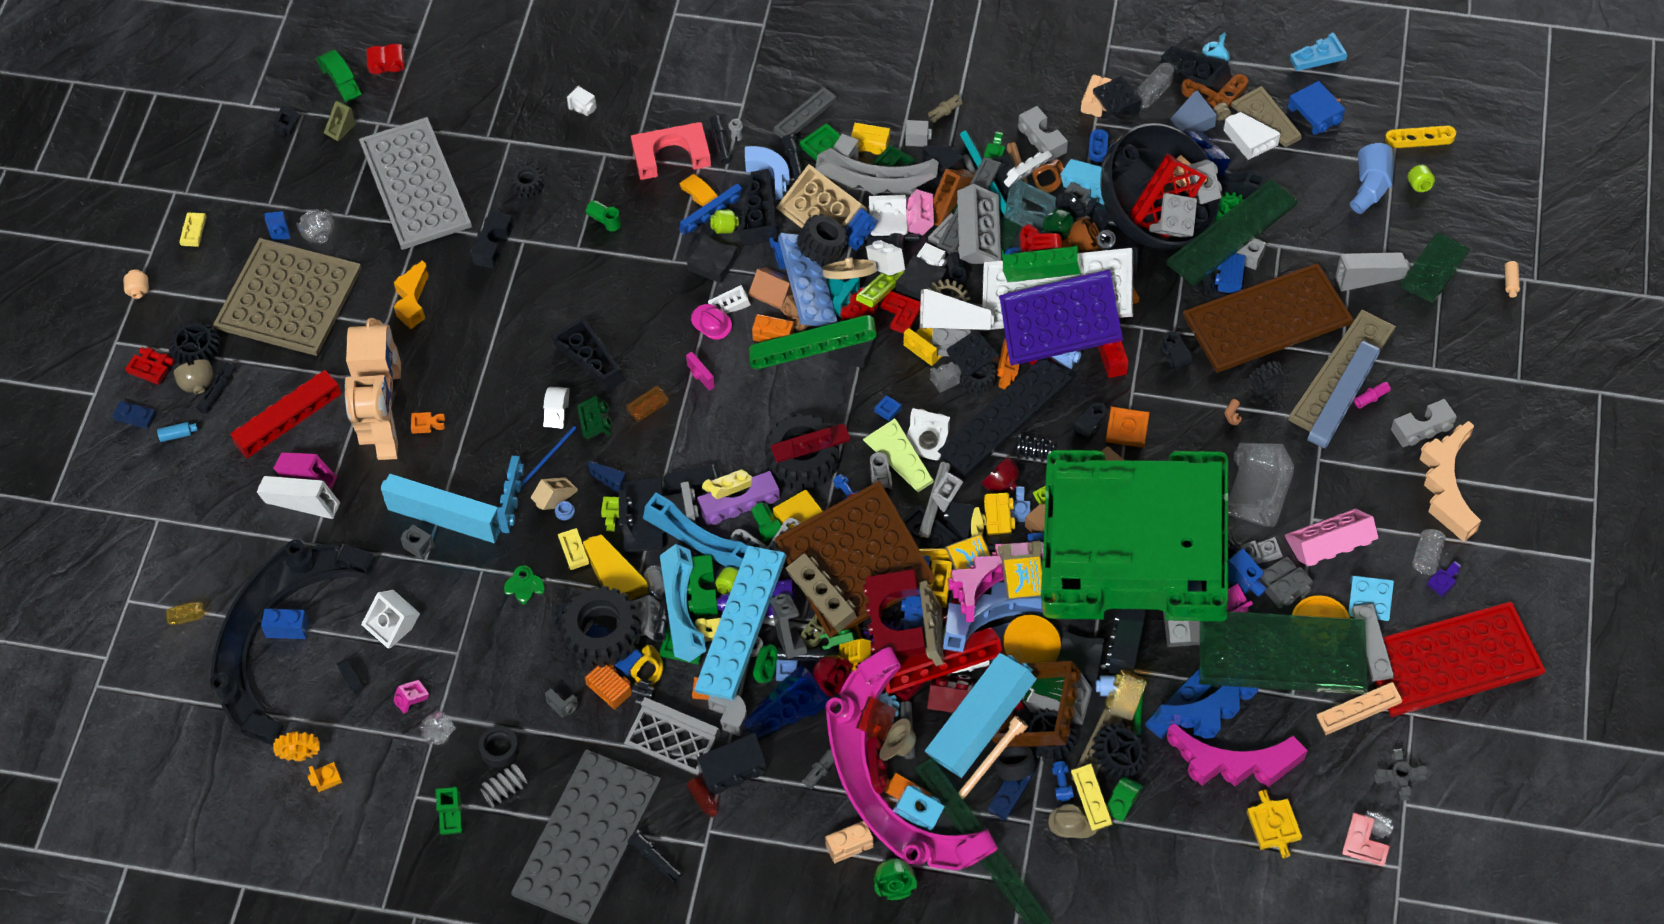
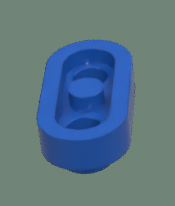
(1098, 147)

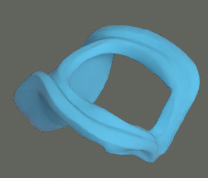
(1219, 51)

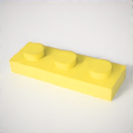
(1091, 797)

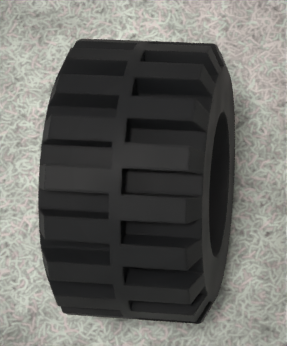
(822, 239)

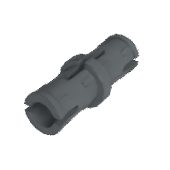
(811, 779)

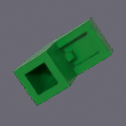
(450, 810)

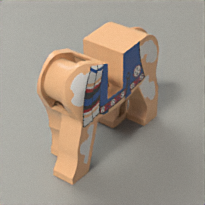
(368, 392)

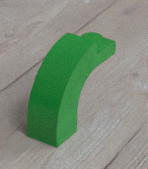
(340, 73)

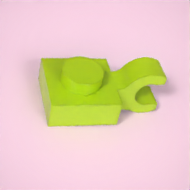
(610, 510)

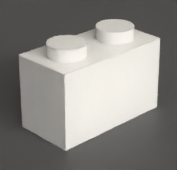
(887, 257)

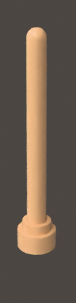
(1017, 726)

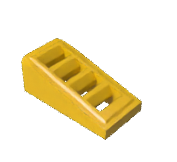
(856, 650)

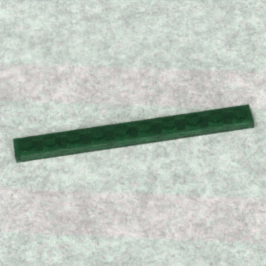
(995, 863)

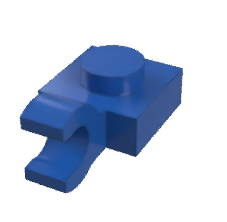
(777, 253)

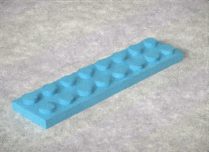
(740, 623)

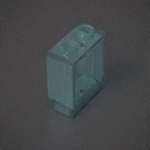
(1022, 217)

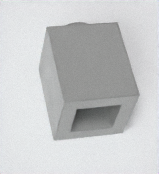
(917, 133)

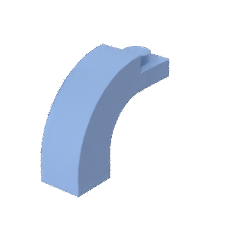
(762, 158)

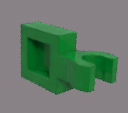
(995, 150)
(844, 636)

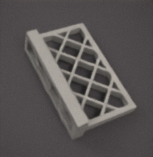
(677, 719)

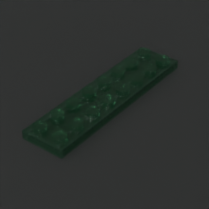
(1232, 232)

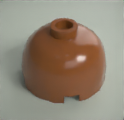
(1084, 235)

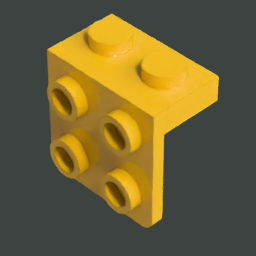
(921, 344)

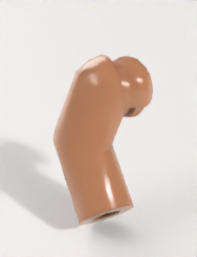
(1231, 414)

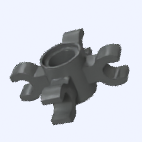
(1400, 766)

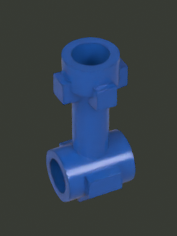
(841, 482)
(1063, 792)

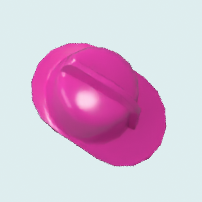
(711, 321)

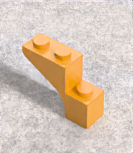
(410, 288)

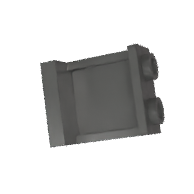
(789, 638)

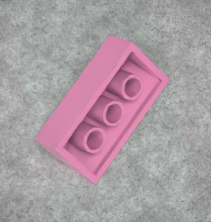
(1332, 536)

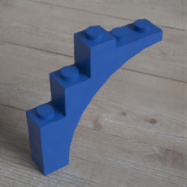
(1206, 713)

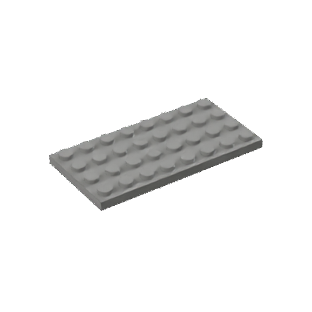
(415, 183)

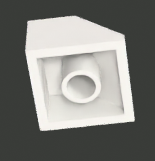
(390, 618)

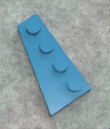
(509, 500)

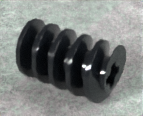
(1034, 448)

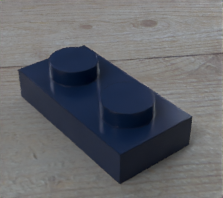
(134, 414)

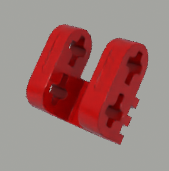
(1033, 241)

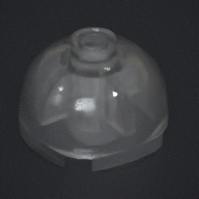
(316, 226)

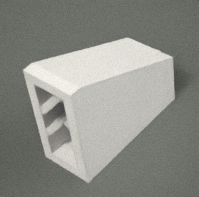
(1250, 135)

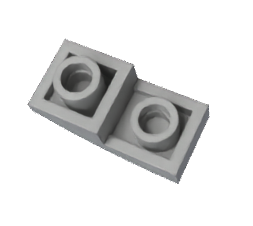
(1263, 551)

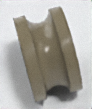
(1222, 111)

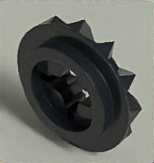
(1076, 207)

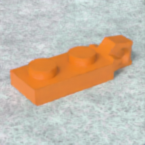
(1005, 370)

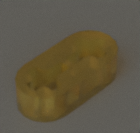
(184, 613)

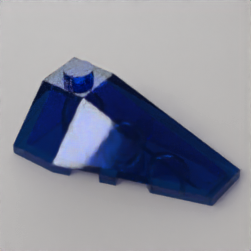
(790, 701)

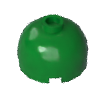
(894, 879)

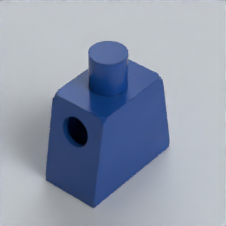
(1245, 573)

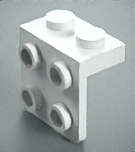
(890, 213)
(926, 421)

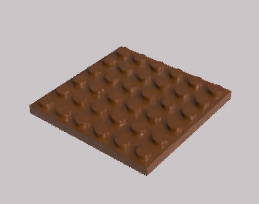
(855, 542)

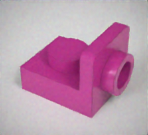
(410, 694)

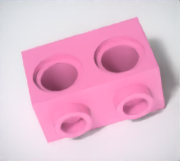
(919, 212)

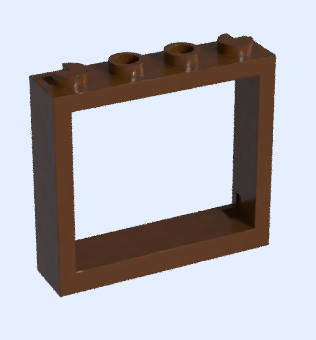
(1065, 713)

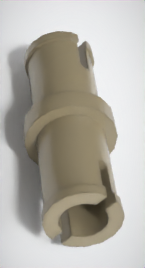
(945, 108)

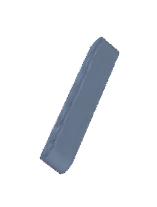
(1343, 394)

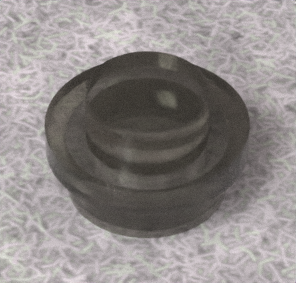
(928, 440)

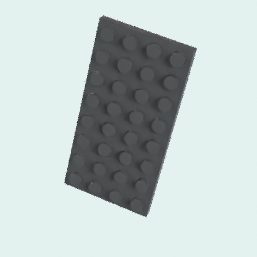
(586, 837)

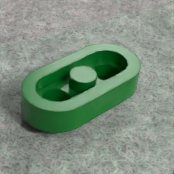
(765, 664)

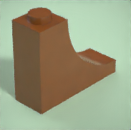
(946, 194)

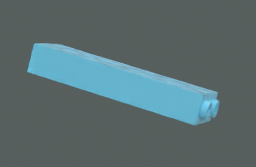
(441, 508)
(981, 714)

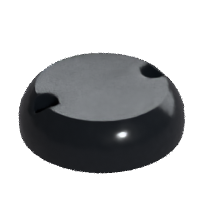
(1129, 169)

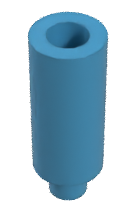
(176, 431)

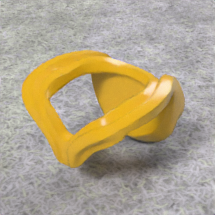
(649, 654)

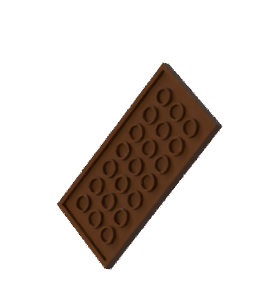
(1267, 317)

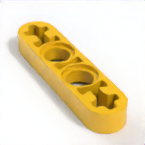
(1420, 134)

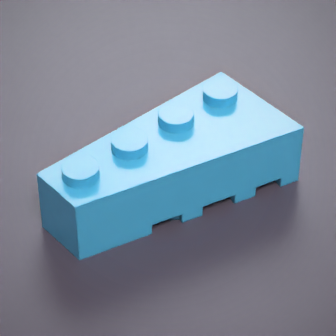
(1084, 175)

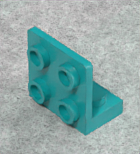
(842, 292)

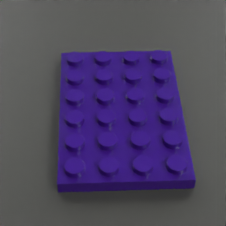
(1060, 317)

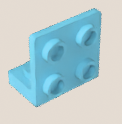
(1371, 591)

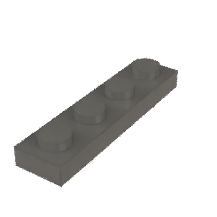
(805, 113)

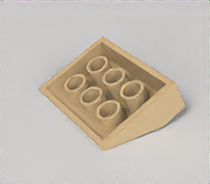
(818, 195)

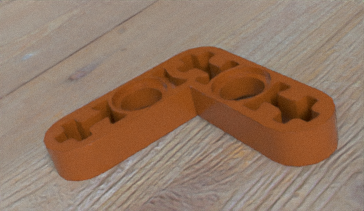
(1219, 97)

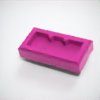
(699, 371)

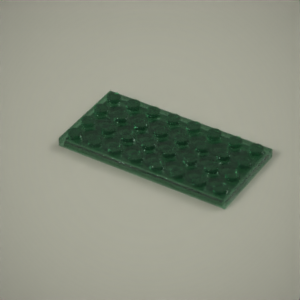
(1284, 653)

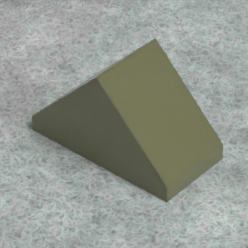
(340, 121)

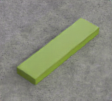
(878, 289)

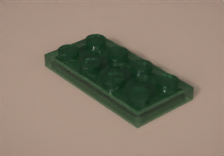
(1434, 267)

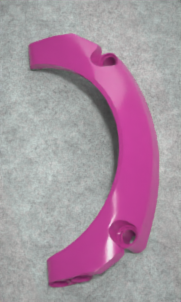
(852, 764)

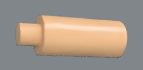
(1512, 278)

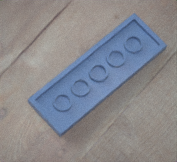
(807, 284)

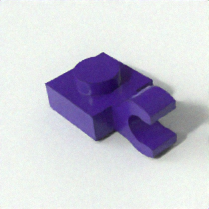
(1443, 581)

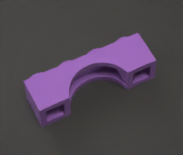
(762, 490)

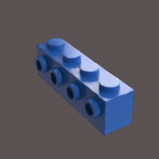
(913, 610)

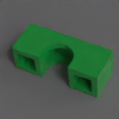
(703, 601)

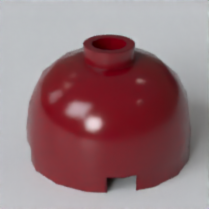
(1002, 477)
(831, 673)

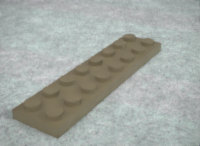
(1364, 328)

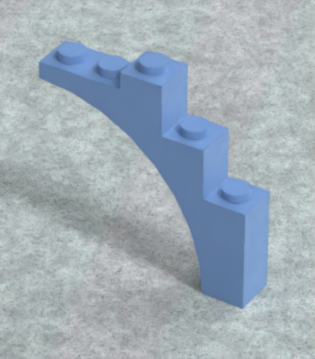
(987, 609)

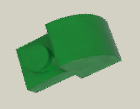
(1123, 798)

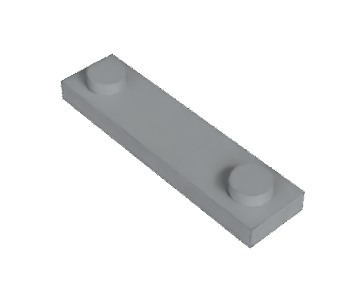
(1376, 652)

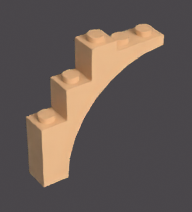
(1440, 479)

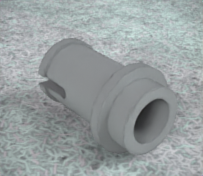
(736, 129)

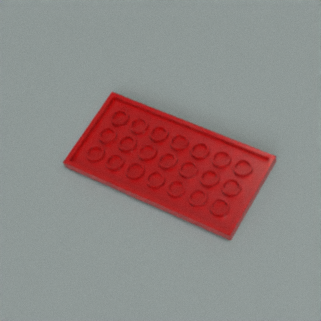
(1459, 658)

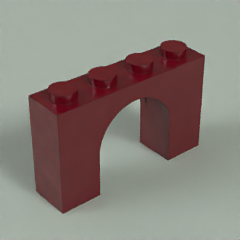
(881, 591)

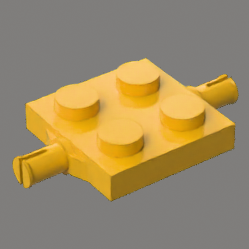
(1274, 824)

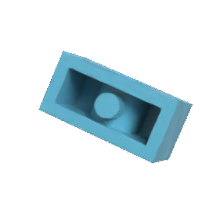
(906, 808)

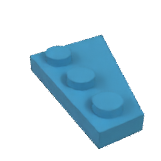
(1321, 53)

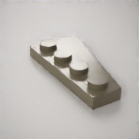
(1263, 109)
(933, 623)

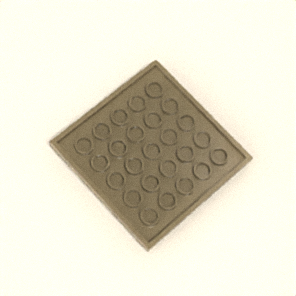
(287, 296)

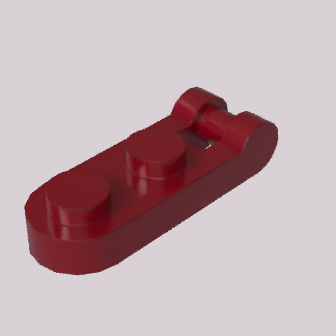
(877, 766)

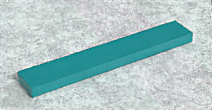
(978, 159)

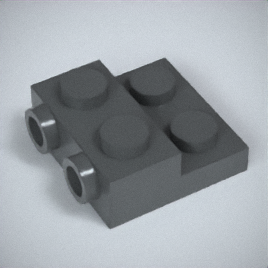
(1285, 582)

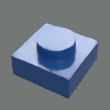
(887, 408)

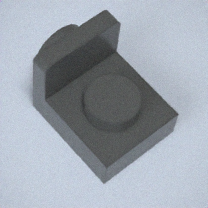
(559, 704)

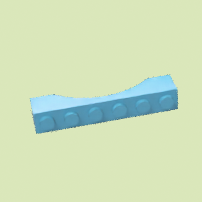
(676, 570)

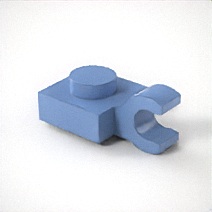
(1020, 507)

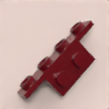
(810, 443)

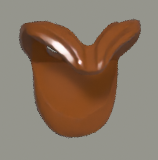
(1056, 167)

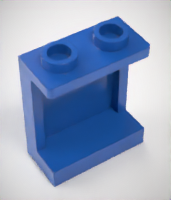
(1317, 107)

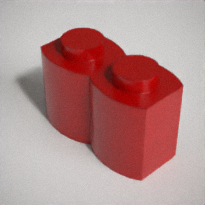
(385, 59)

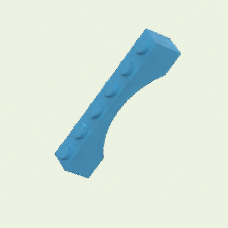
(670, 519)

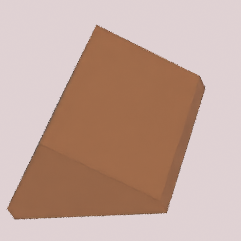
(770, 287)

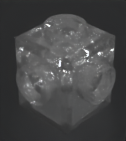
(436, 728)

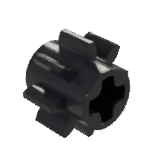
(642, 690)

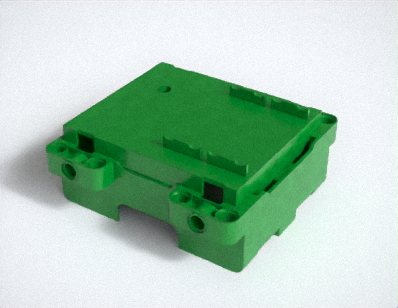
(1125, 531)

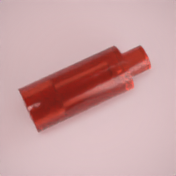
(702, 797)

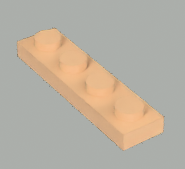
(1359, 708)

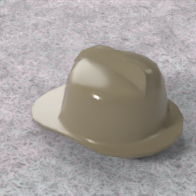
(899, 740)
(1070, 822)

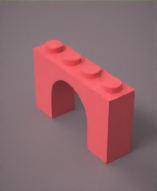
(687, 136)

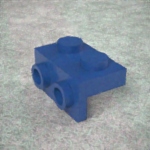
(860, 228)

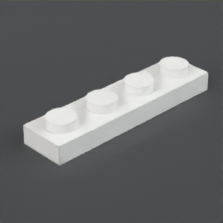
(1026, 168)

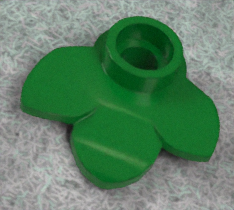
(525, 586)

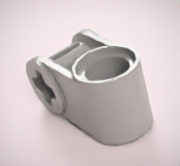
(882, 472)

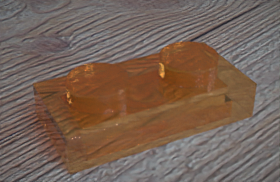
(647, 403)

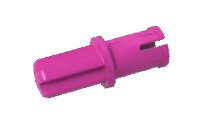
(1372, 395)

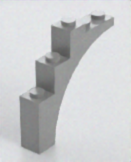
(875, 179)

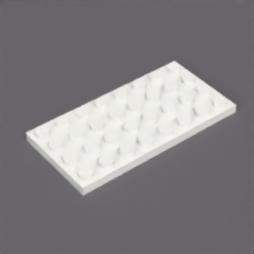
(1117, 261)

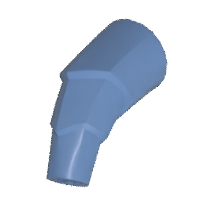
(1375, 174)

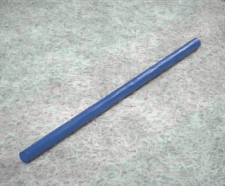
(548, 456)

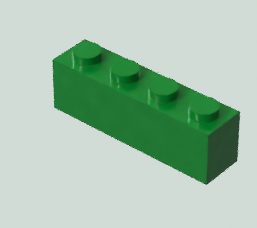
(1042, 264)

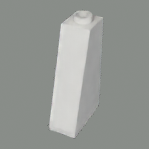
(945, 312)
(299, 495)

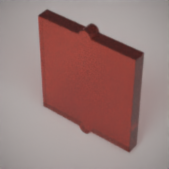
(876, 718)

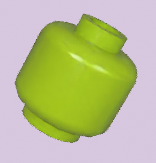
(1421, 178)
(724, 221)
(726, 580)

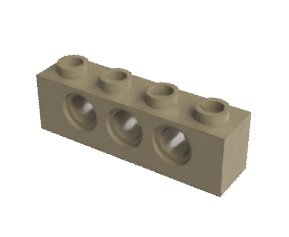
(839, 617)

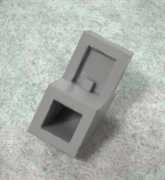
(733, 713)

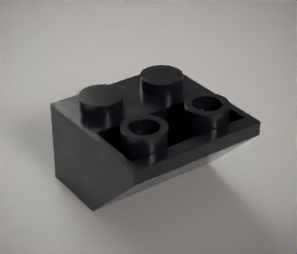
(946, 156)

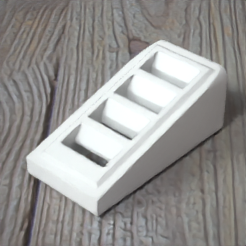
(732, 294)

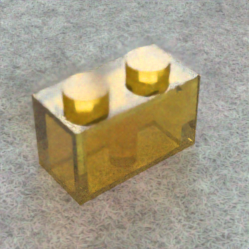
(1125, 695)

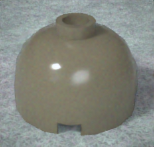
(194, 377)

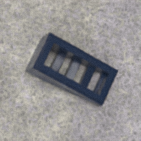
(609, 476)

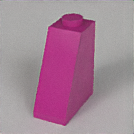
(304, 467)

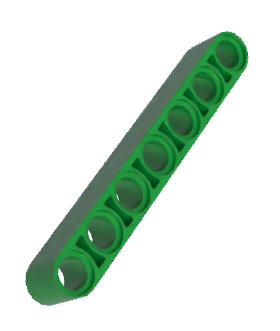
(812, 342)

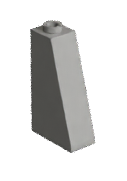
(1370, 269)

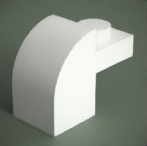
(555, 403)

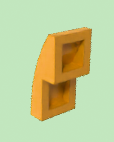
(698, 190)

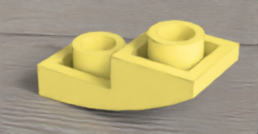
(977, 523)

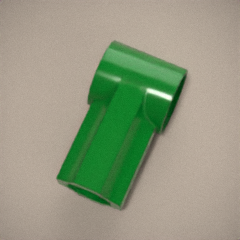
(607, 215)
(767, 523)

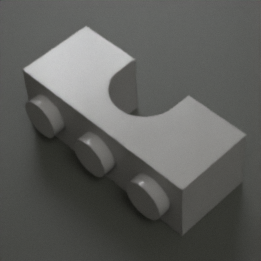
(1032, 124)
(1410, 431)

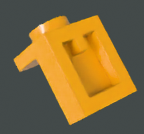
(324, 777)

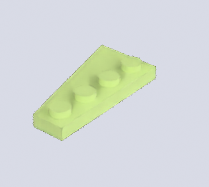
(900, 454)

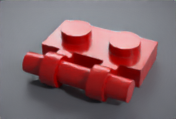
(149, 370)

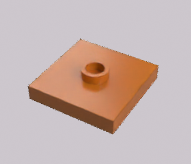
(1127, 427)

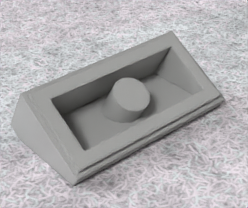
(946, 490)

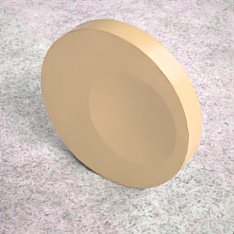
(849, 268)

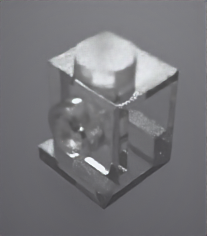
(945, 376)

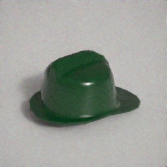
(1059, 222)

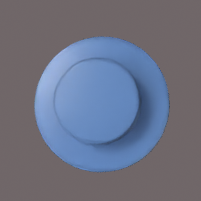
(564, 510)

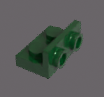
(594, 417)

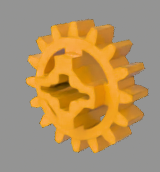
(296, 746)

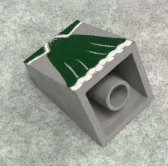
(1048, 692)

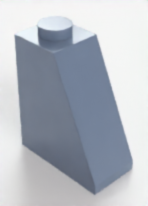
(1194, 115)

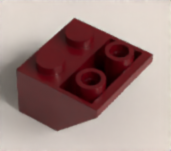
(949, 692)

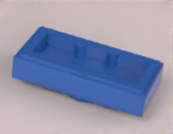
(277, 225)

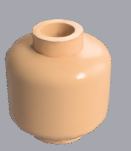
(136, 283)

